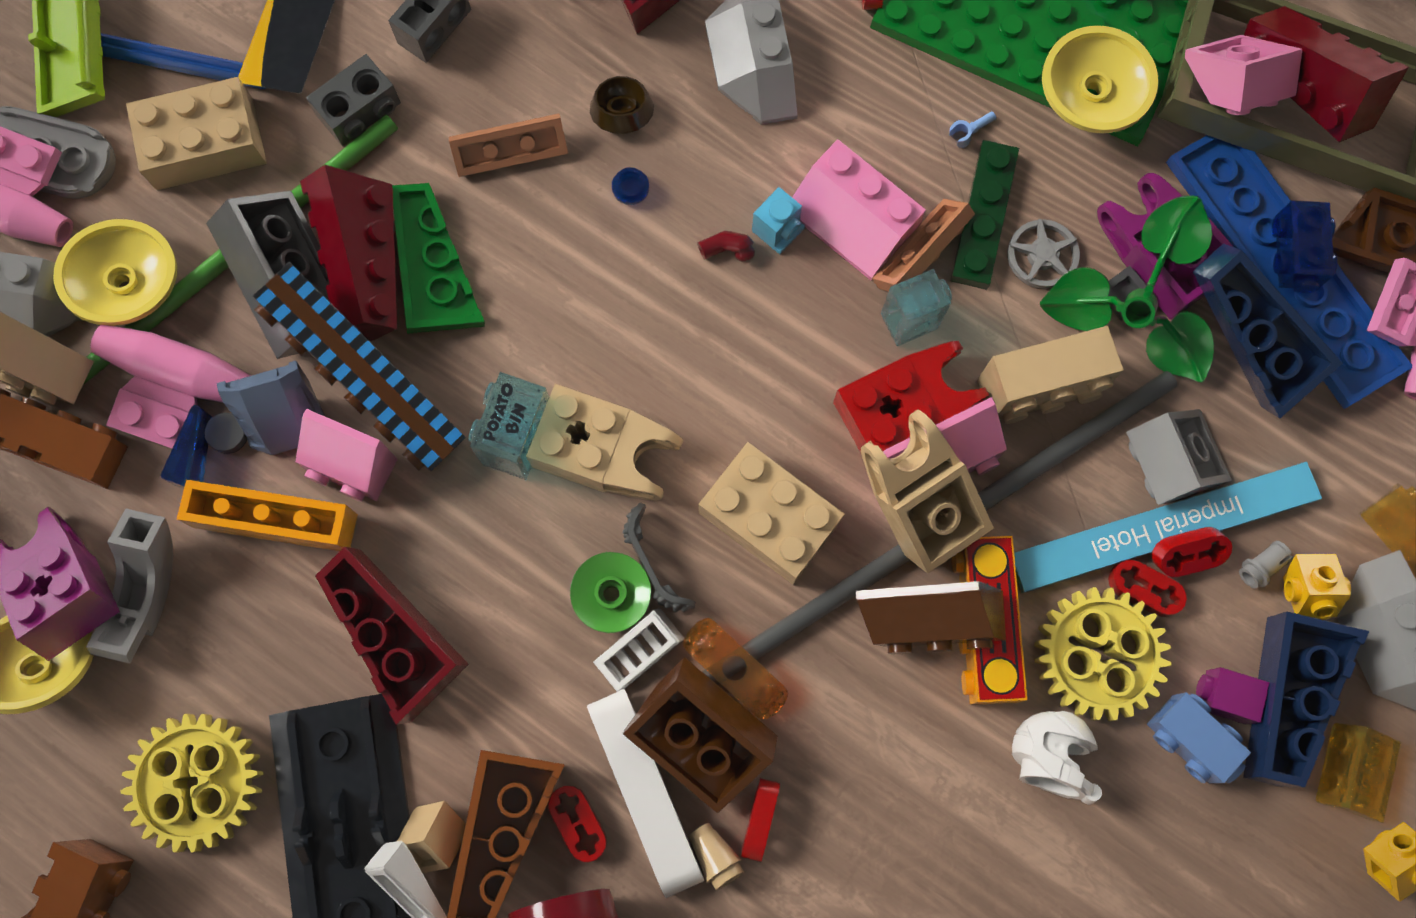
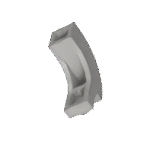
(142, 581)

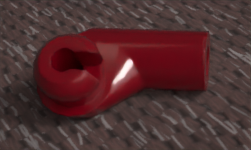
(729, 241)

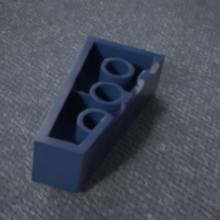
(1264, 331)
(1306, 673)

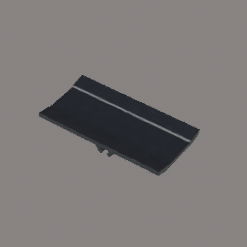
(338, 804)

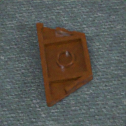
(1378, 231)

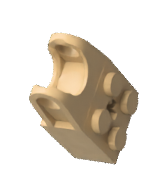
(612, 446)
(927, 495)

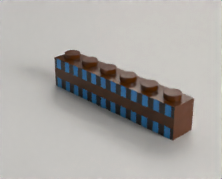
(358, 366)

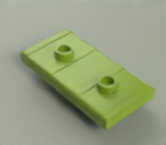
(67, 55)

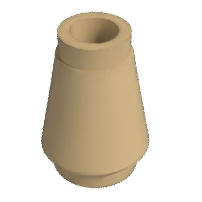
(716, 857)

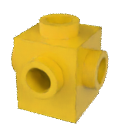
(1316, 585)
(1393, 860)

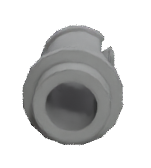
(1258, 571)

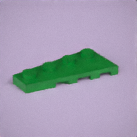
(431, 275)

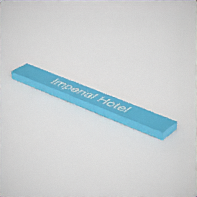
(1140, 533)

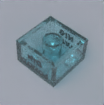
(508, 424)

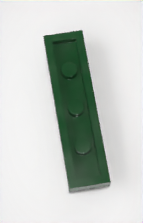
(989, 202)

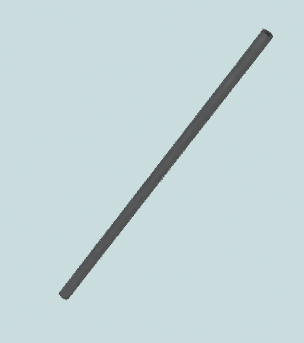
(990, 497)

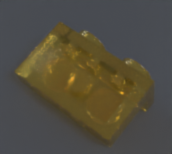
(1395, 521)
(1358, 771)

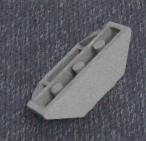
(753, 58)
(30, 294)
(1386, 607)

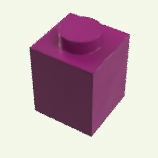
(1233, 695)

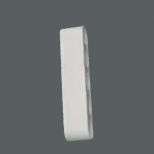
(646, 797)

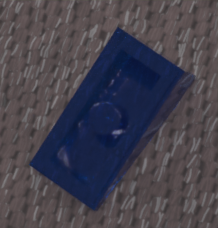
(190, 450)

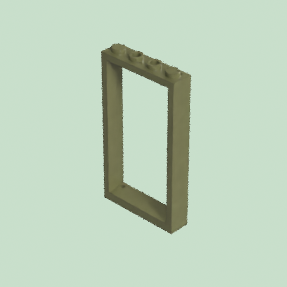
(1269, 141)

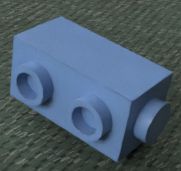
(1208, 747)

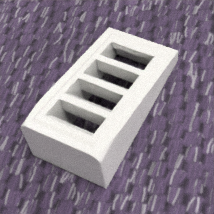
(665, 626)
(403, 881)

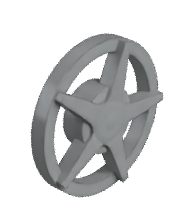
(1042, 252)

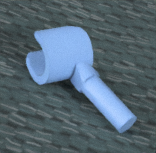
(970, 128)

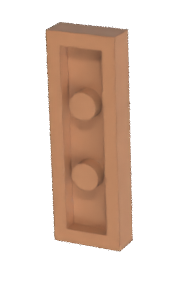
(508, 145)
(925, 243)

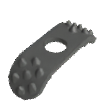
(664, 594)

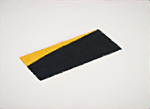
(285, 44)

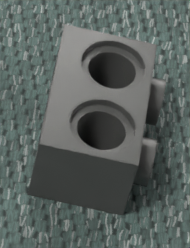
(426, 24)
(347, 93)

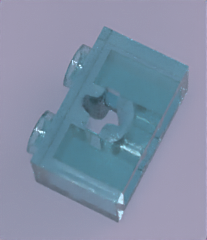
(916, 306)

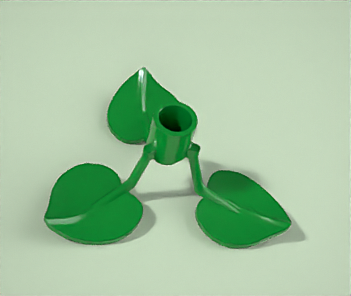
(1184, 345)

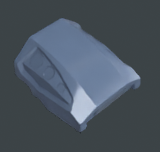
(271, 406)

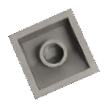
(1177, 456)

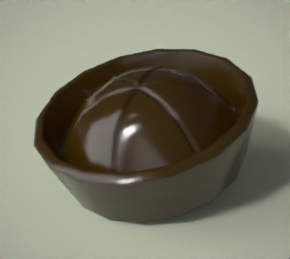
(634, 102)

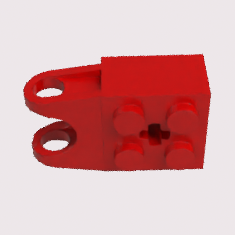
(903, 387)

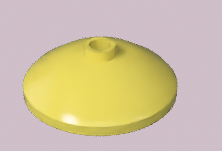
(1109, 64)
(102, 259)
(31, 680)

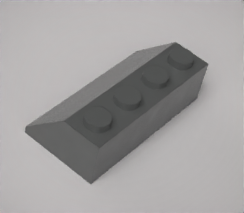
(258, 240)

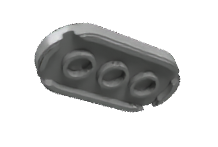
(86, 155)

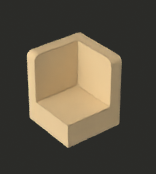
(433, 836)

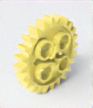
(1091, 687)
(154, 787)

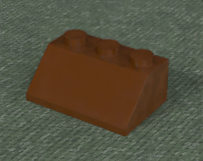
(934, 616)
(702, 736)

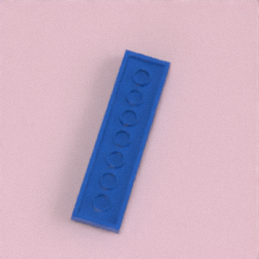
(1242, 203)

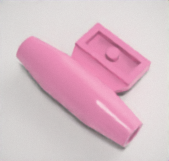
(24, 171)
(1396, 314)
(164, 382)

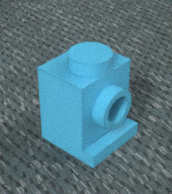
(778, 220)

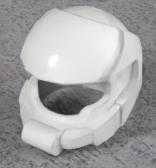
(1043, 752)

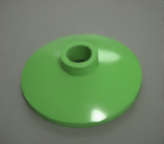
(598, 575)

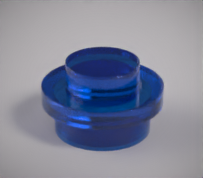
(630, 186)

